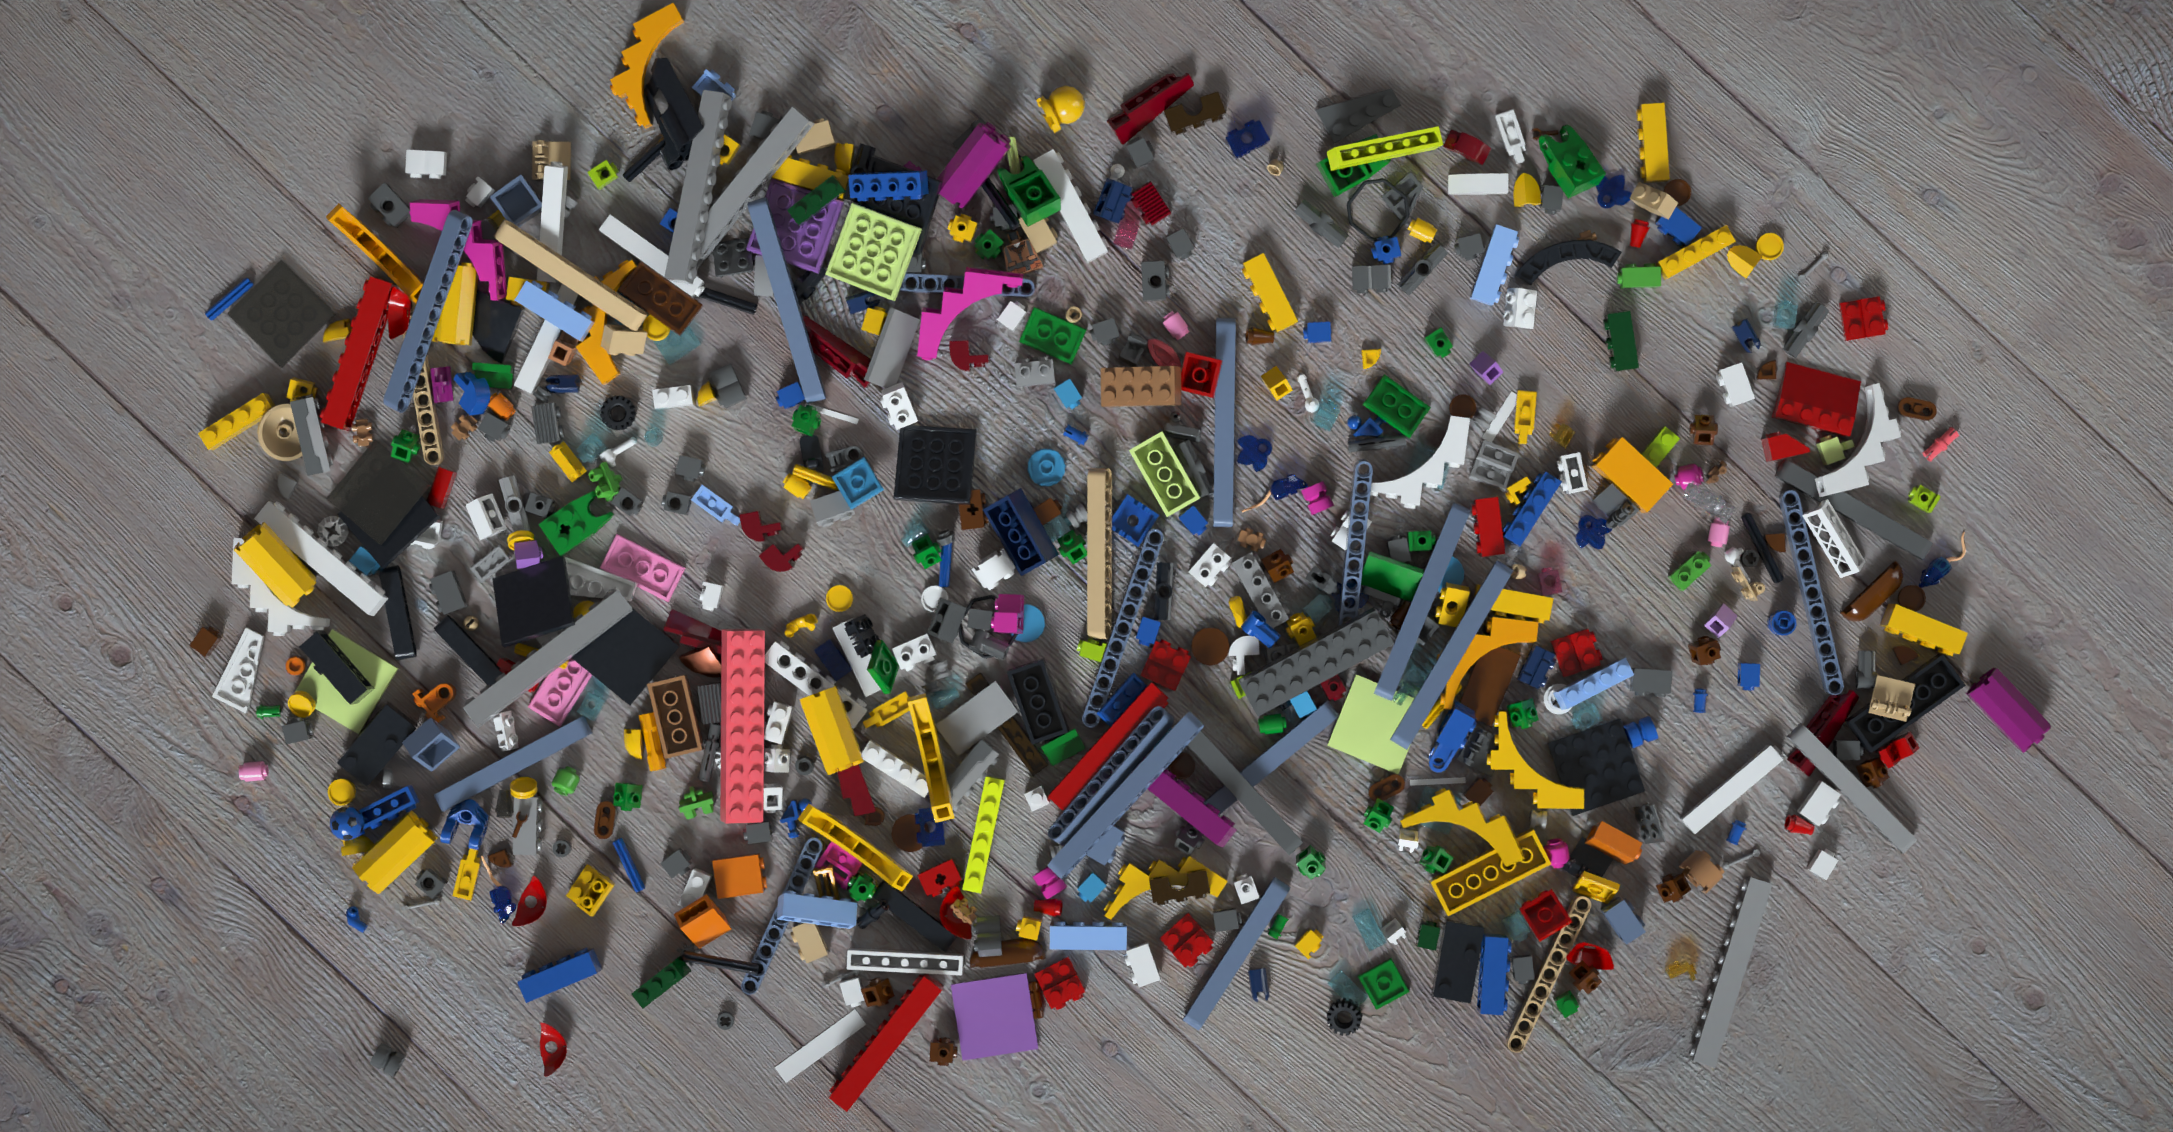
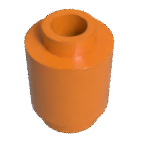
(501, 406)

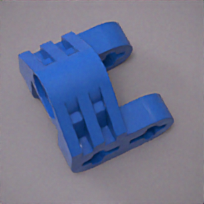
(468, 813)

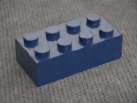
(1021, 532)

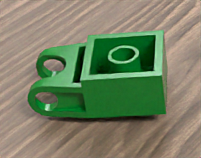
(1571, 162)
(1353, 175)
(1030, 192)
(579, 518)

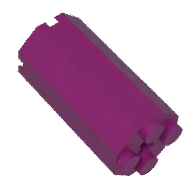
(973, 164)
(2008, 709)

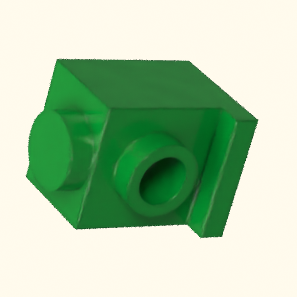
(1432, 339)
(1413, 543)
(1566, 1004)

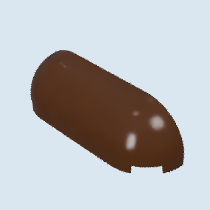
(1875, 594)
(1013, 952)

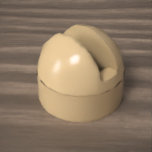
(1275, 167)
(1070, 311)
(1519, 572)
(473, 626)

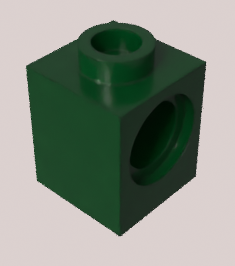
(1428, 935)

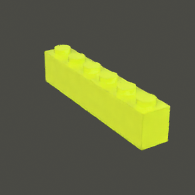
(1384, 148)
(983, 834)

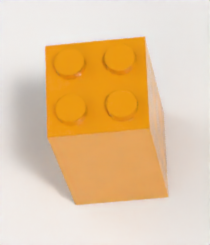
(1631, 473)

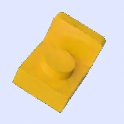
(1519, 486)

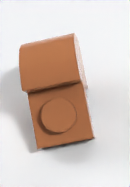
(564, 349)

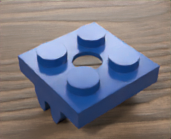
(1146, 518)

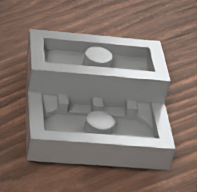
(1494, 465)

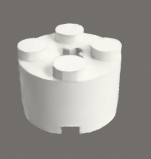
(994, 568)

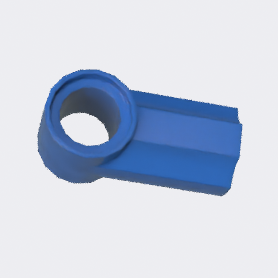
(1256, 626)

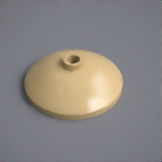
(277, 445)

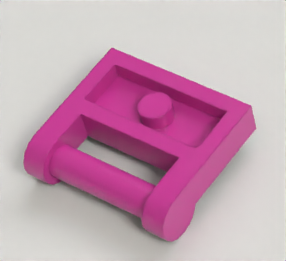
(842, 860)

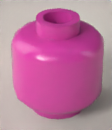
(1687, 474)
(1557, 852)

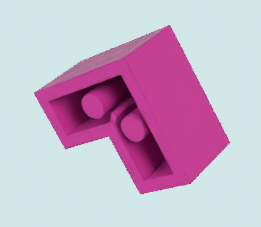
(1009, 615)

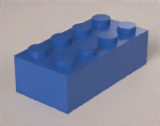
(1492, 974)
(557, 976)

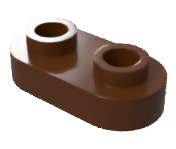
(1916, 408)
(1386, 788)
(604, 819)

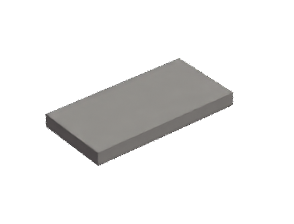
(892, 348)
(977, 718)

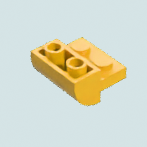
(590, 890)

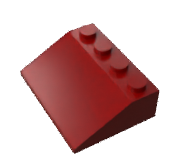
(1817, 399)

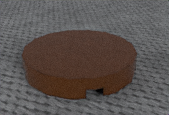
(1210, 646)
(905, 835)

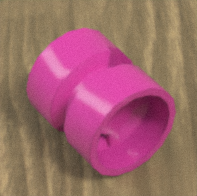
(1317, 498)
(1049, 881)

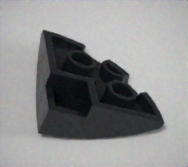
(495, 325)

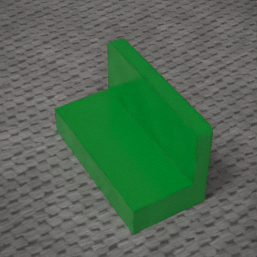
(495, 374)
(1063, 747)

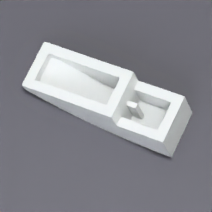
(1478, 184)

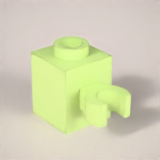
(1832, 450)

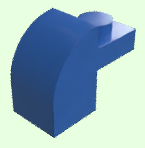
(475, 395)

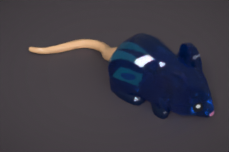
(1281, 488)
(1939, 568)
(501, 897)

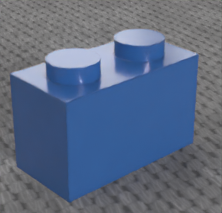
(1679, 227)

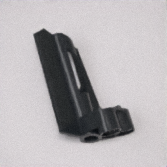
(679, 121)

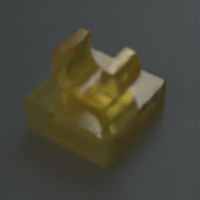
(1563, 435)

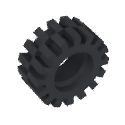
(629, 412)
(1344, 1006)

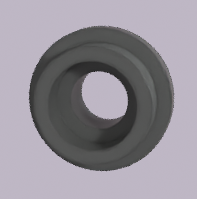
(945, 537)
(800, 770)

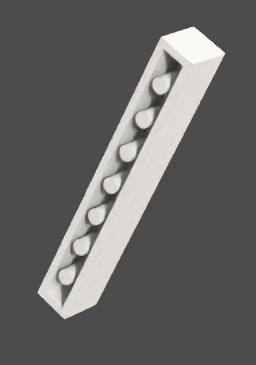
(322, 559)

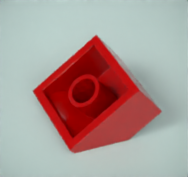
(1200, 374)
(1781, 446)

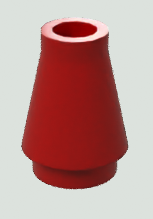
(1638, 232)
(1796, 824)
(1049, 906)

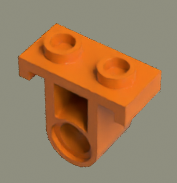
(434, 701)

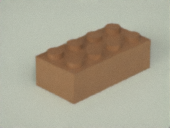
(1141, 386)
(675, 716)

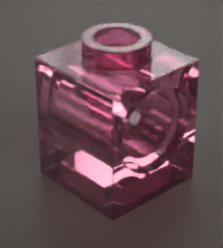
(1126, 234)
(1555, 588)

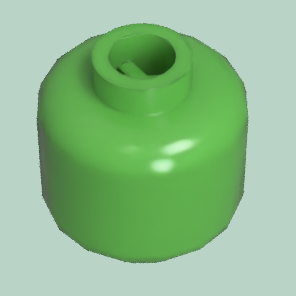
(565, 781)

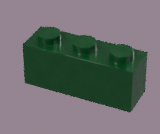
(816, 200)
(1621, 341)
(661, 982)

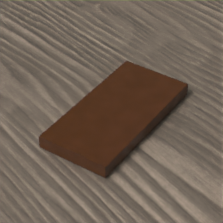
(660, 298)
(1489, 683)

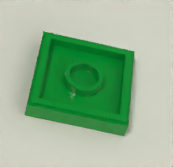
(883, 667)
(1383, 983)

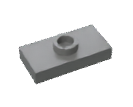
(490, 563)

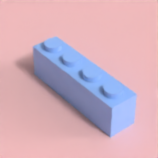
(1494, 265)
(554, 311)
(1593, 683)
(816, 910)
(1088, 936)

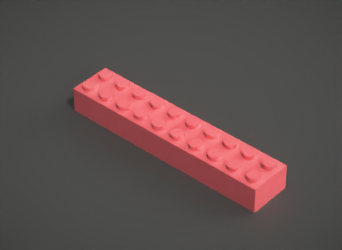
(742, 725)

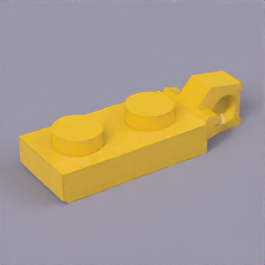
(1524, 414)
(888, 711)
(467, 875)

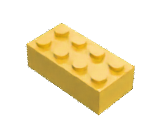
(1924, 629)

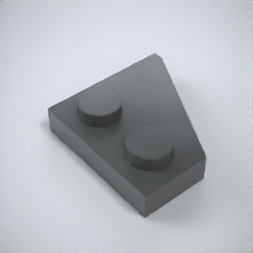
(1409, 186)

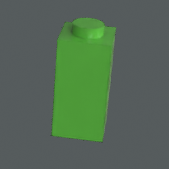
(1639, 277)
(1690, 570)

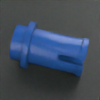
(1076, 435)
(1700, 700)
(1736, 832)

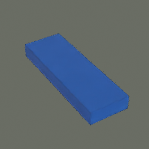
(1121, 699)

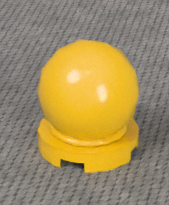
(1062, 106)

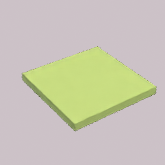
(873, 251)
(332, 703)
(1368, 725)

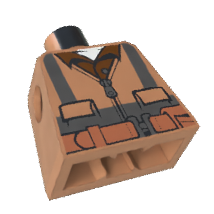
(1020, 255)

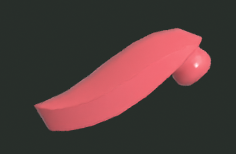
(1162, 353)

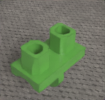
(608, 481)
(695, 800)

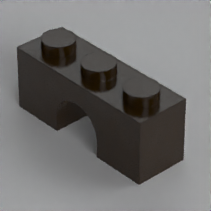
(1179, 120)
(1196, 886)

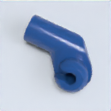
(353, 919)

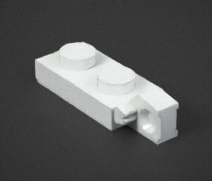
(1511, 134)

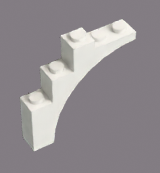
(1869, 450)
(1431, 473)
(262, 598)

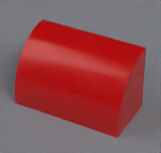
(441, 487)

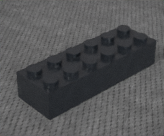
(1933, 684)

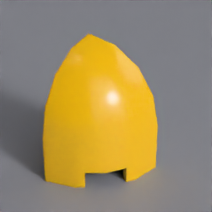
(844, 156)
(1526, 191)
(1743, 259)
(337, 330)
(705, 394)
(634, 742)
(357, 845)

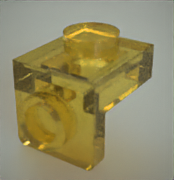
(1676, 969)

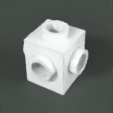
(776, 759)

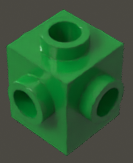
(991, 238)
(806, 420)
(405, 445)
(1072, 546)
(926, 551)
(1523, 713)
(627, 796)
(1378, 815)
(1435, 859)
(1311, 862)
(861, 880)

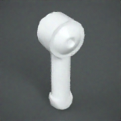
(1117, 172)
(1311, 403)
(609, 455)
(1733, 557)

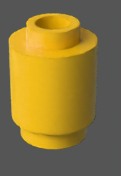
(1422, 230)
(797, 485)

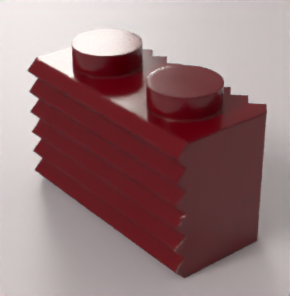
(1150, 203)

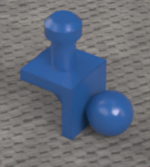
(1369, 428)
(792, 814)

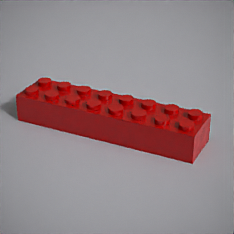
(358, 355)
(1106, 746)
(884, 1044)

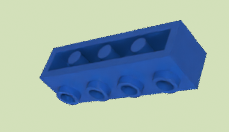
(888, 184)
(1531, 509)
(389, 807)

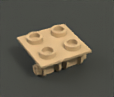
(545, 152)
(1750, 590)
(1891, 698)

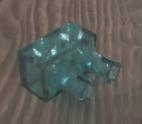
(1409, 684)

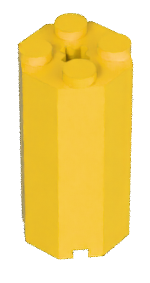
(458, 313)
(276, 564)
(832, 730)
(394, 852)

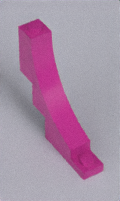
(484, 253)
(977, 285)

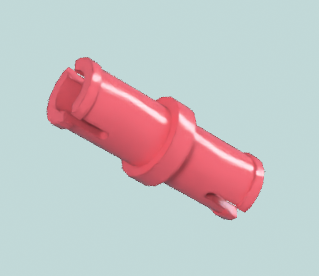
(1940, 444)

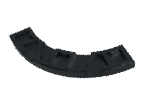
(1567, 251)

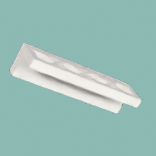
(1839, 538)

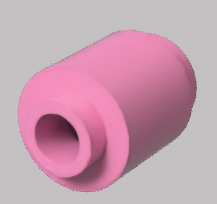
(1175, 325)
(1718, 533)
(253, 771)

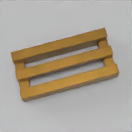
(824, 871)

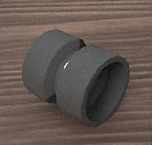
(387, 1060)

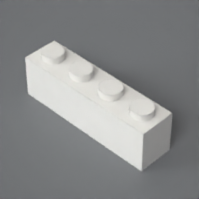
(858, 664)
(895, 767)

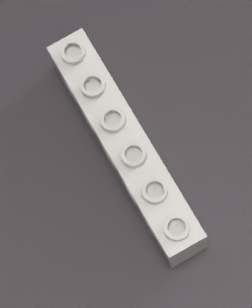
(773, 659)

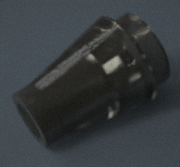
(504, 805)

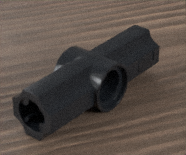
(862, 161)
(806, 284)
(1164, 577)

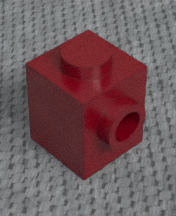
(1333, 688)

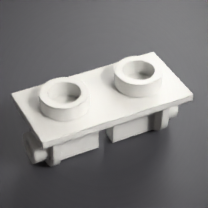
(505, 722)

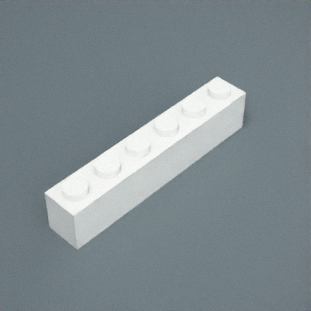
(1072, 209)
(905, 961)

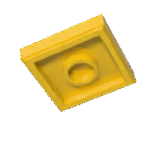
(1595, 887)

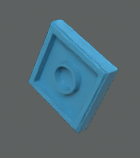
(857, 483)

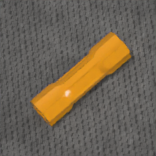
(652, 741)

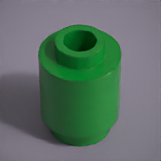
(1272, 724)

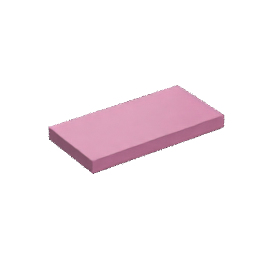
(643, 566)
(560, 692)

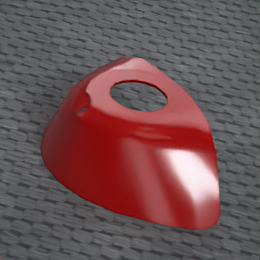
(397, 315)
(528, 915)
(952, 924)
(1598, 957)
(554, 1060)

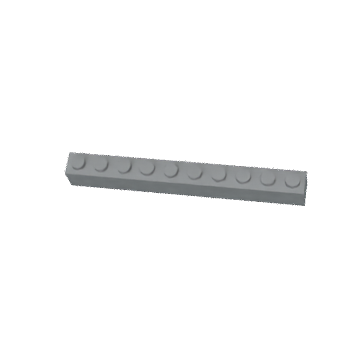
(753, 177)
(698, 188)
(547, 659)
(1730, 971)

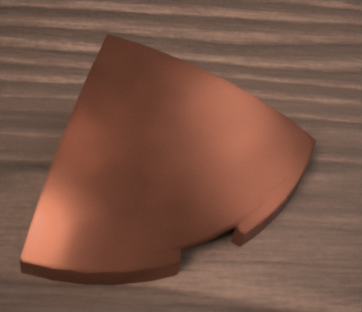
(703, 661)

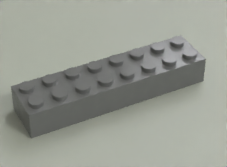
(1315, 661)

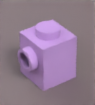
(1720, 620)

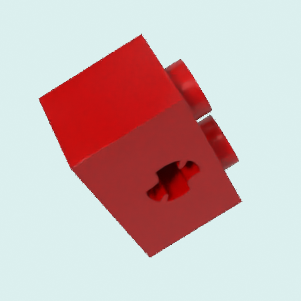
(929, 877)

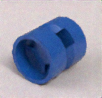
(1781, 622)
(1642, 731)

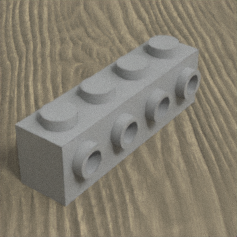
(1260, 591)

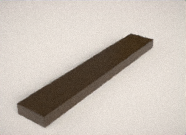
(1013, 733)

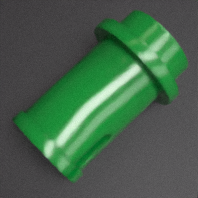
(268, 711)
(1277, 926)

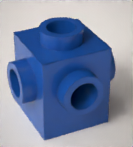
(1392, 246)

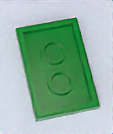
(1052, 335)
(1396, 406)
(1391, 576)

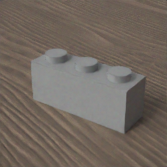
(528, 839)

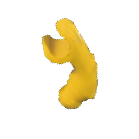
(1237, 608)
(805, 621)

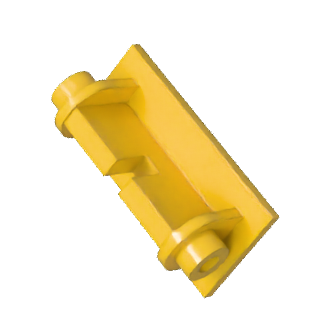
(567, 461)

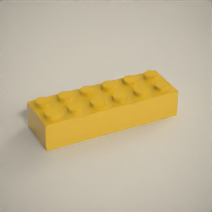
(1487, 874)

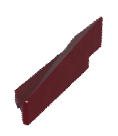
(1148, 104)
(837, 352)
(693, 631)
(1825, 726)
(854, 787)

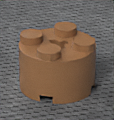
(1701, 870)

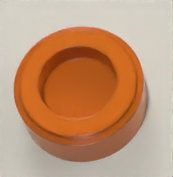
(295, 665)

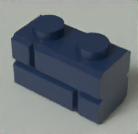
(1113, 201)
(1536, 667)

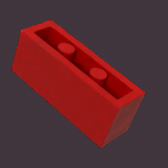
(1488, 527)

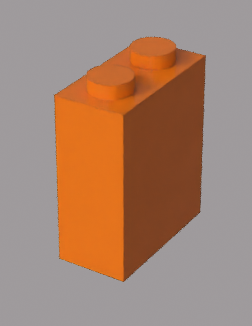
(1614, 843)
(739, 875)
(702, 921)

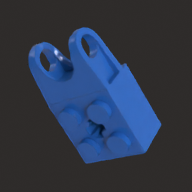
(1451, 735)

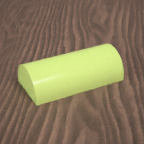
(1164, 474)

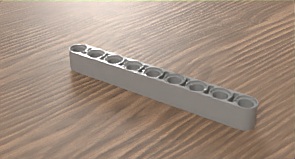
(1851, 788)

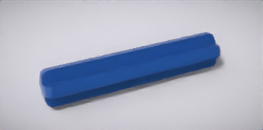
(229, 298)
(945, 565)
(629, 865)

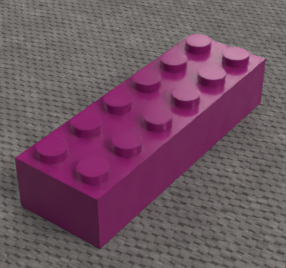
(1192, 809)

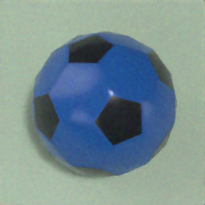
(347, 823)

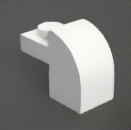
(1243, 646)

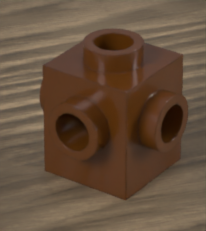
(1703, 429)
(1278, 565)
(1704, 650)
(1872, 772)
(1673, 887)
(1585, 977)
(877, 992)
(936, 1054)

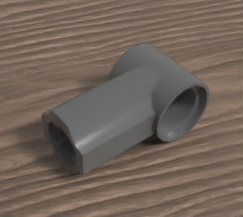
(984, 643)
(1866, 673)

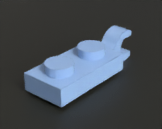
(715, 505)

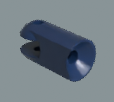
(860, 302)
(1746, 333)
(566, 383)
(1258, 983)

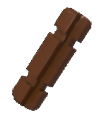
(1036, 1000)

